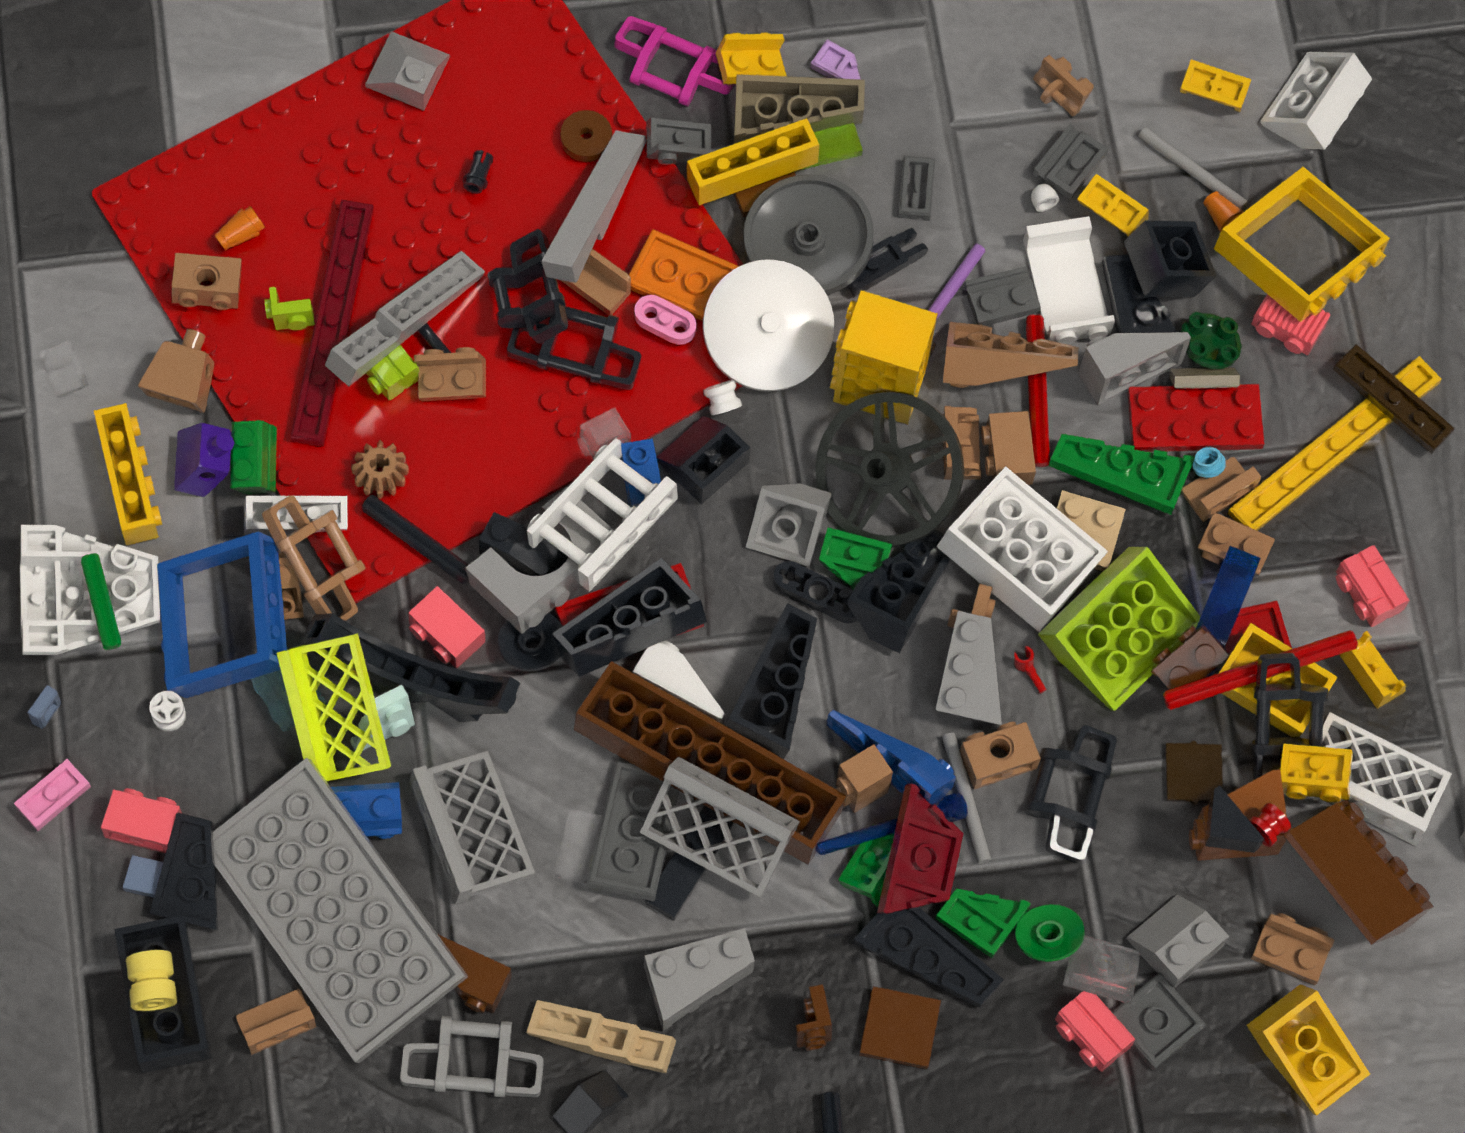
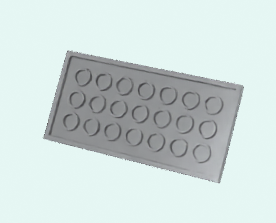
(334, 911)

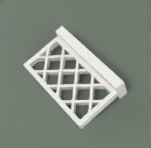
(1378, 810)

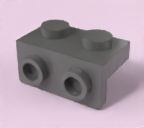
(677, 140)

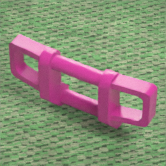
(645, 54)

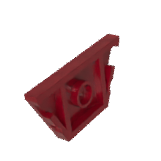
(921, 855)

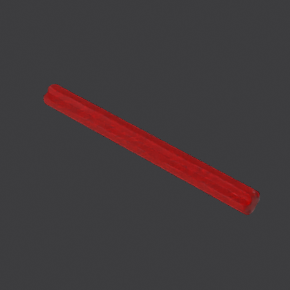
(1247, 673)

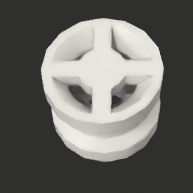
(722, 397)
(165, 703)

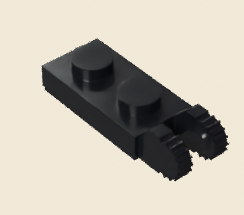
(887, 260)

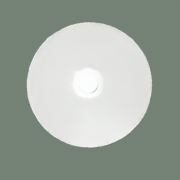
(768, 325)

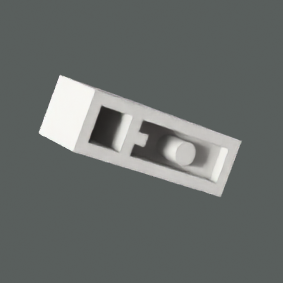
(312, 506)
(672, 673)

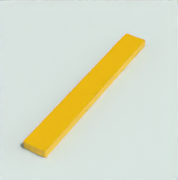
(1325, 453)

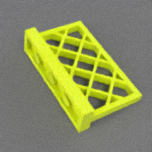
(307, 707)

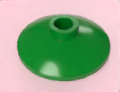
(1048, 923)

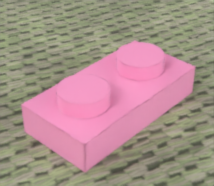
(52, 795)

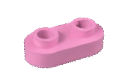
(668, 317)

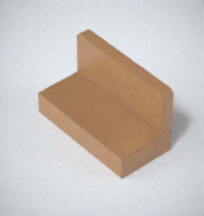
(602, 283)
(1221, 491)
(276, 1021)

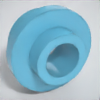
(1209, 462)

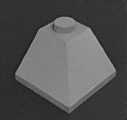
(407, 70)
(788, 521)

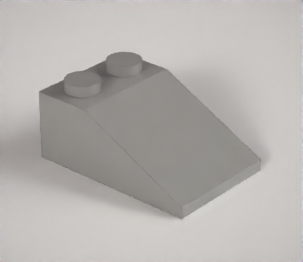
(1129, 360)

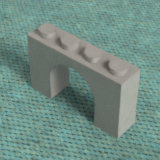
(528, 598)

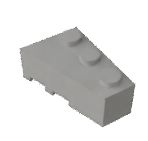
(970, 672)
(696, 972)

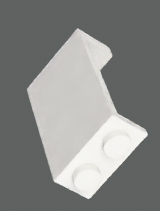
(1067, 280)

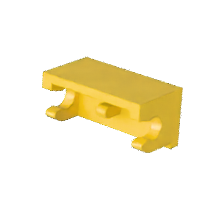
(1215, 84)
(1113, 205)
(1373, 672)

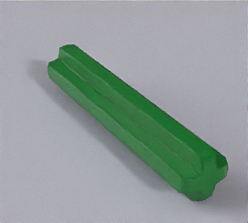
(101, 601)

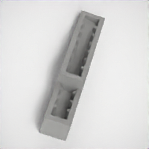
(593, 208)
(402, 318)

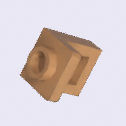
(982, 606)

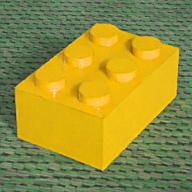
(1287, 715)

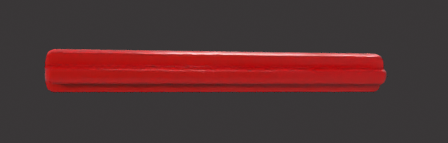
(1038, 398)

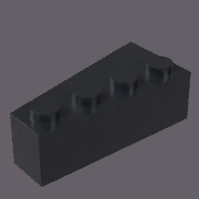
(630, 619)

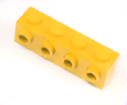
(752, 161)
(126, 474)

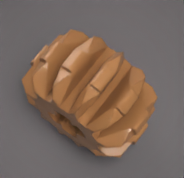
(368, 463)

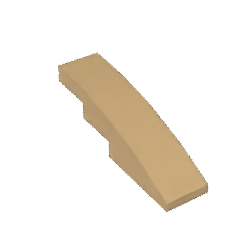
(601, 1036)

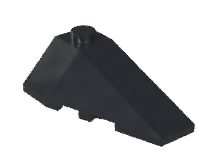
(897, 592)

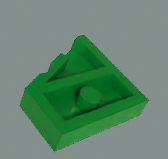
(982, 919)

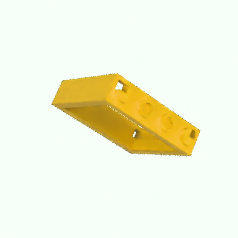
(1329, 208)

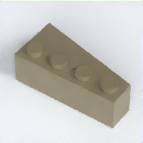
(777, 101)

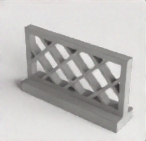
(724, 799)
(443, 835)

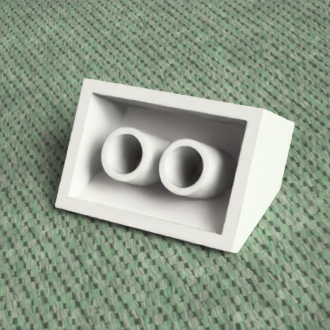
(1317, 99)

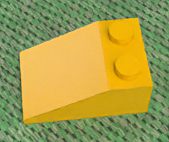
(1309, 1048)

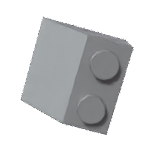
(1178, 939)

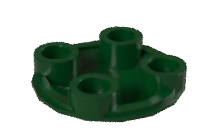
(1213, 340)

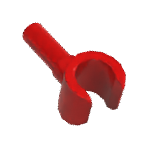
(1027, 666)

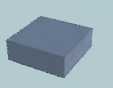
(44, 707)
(142, 876)

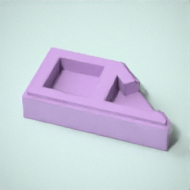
(835, 62)

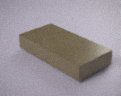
(1204, 378)

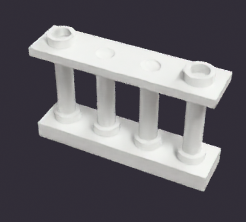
(613, 543)

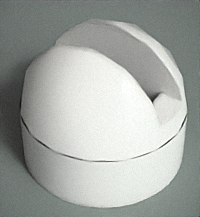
(1044, 197)

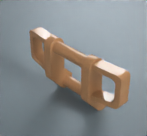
(286, 544)

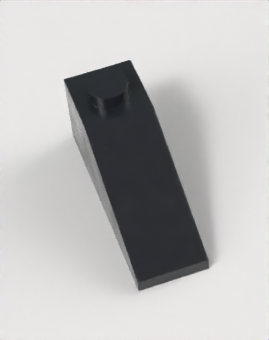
(511, 543)

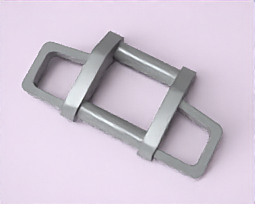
(444, 1081)

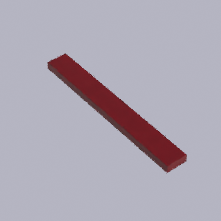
(332, 321)

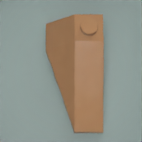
(981, 358)

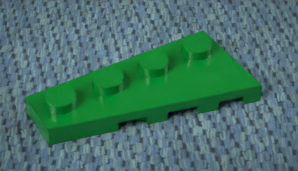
(1136, 474)

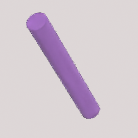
(957, 279)

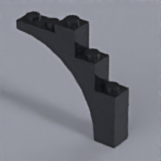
(451, 690)

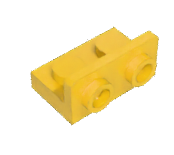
(750, 55)
(1316, 772)

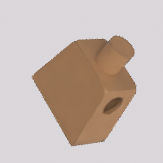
(180, 373)

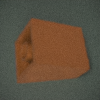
(1249, 800)

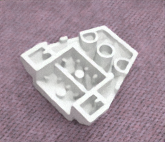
(55, 595)

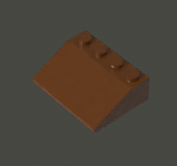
(1360, 871)

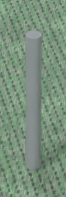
(1191, 167)
(963, 787)

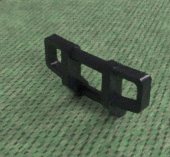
(521, 275)
(594, 373)
(1284, 691)
(1056, 813)

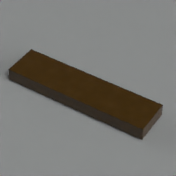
(1393, 398)

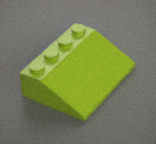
(1120, 626)

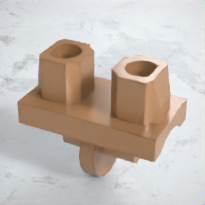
(1061, 86)

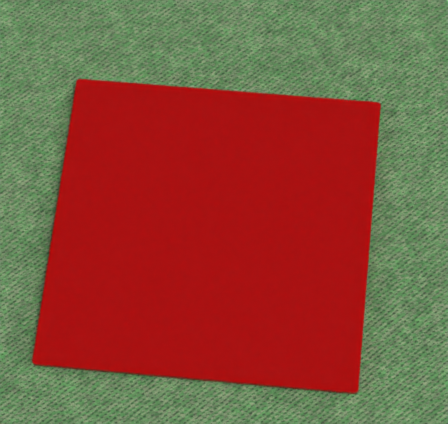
(331, 139)

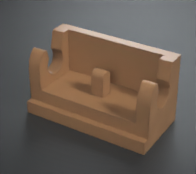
(966, 426)

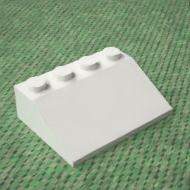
(1021, 548)

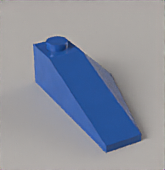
(906, 761)

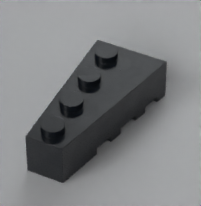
(773, 691)

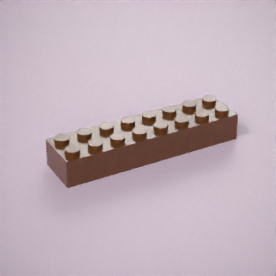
(657, 728)

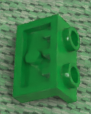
(868, 868)

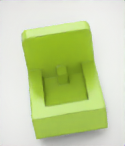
(291, 314)

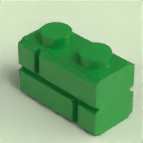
(253, 457)

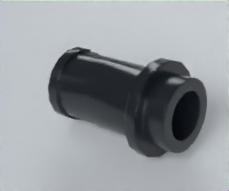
(475, 179)

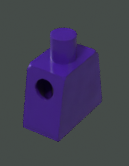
(202, 458)

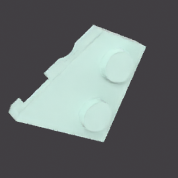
(394, 715)

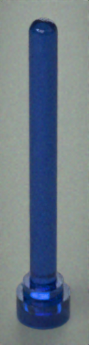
(952, 806)

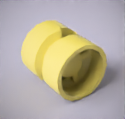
(151, 986)

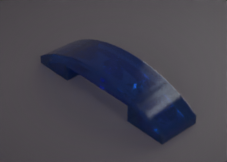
(1228, 594)

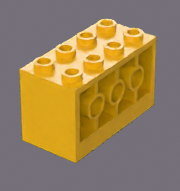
(882, 351)

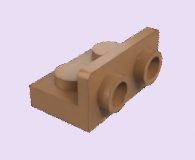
(451, 374)
(1226, 532)
(1293, 948)

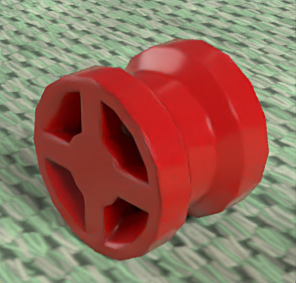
(1270, 823)

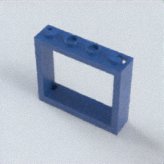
(267, 615)

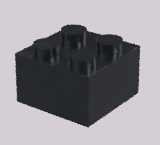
(1170, 258)

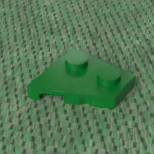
(852, 555)

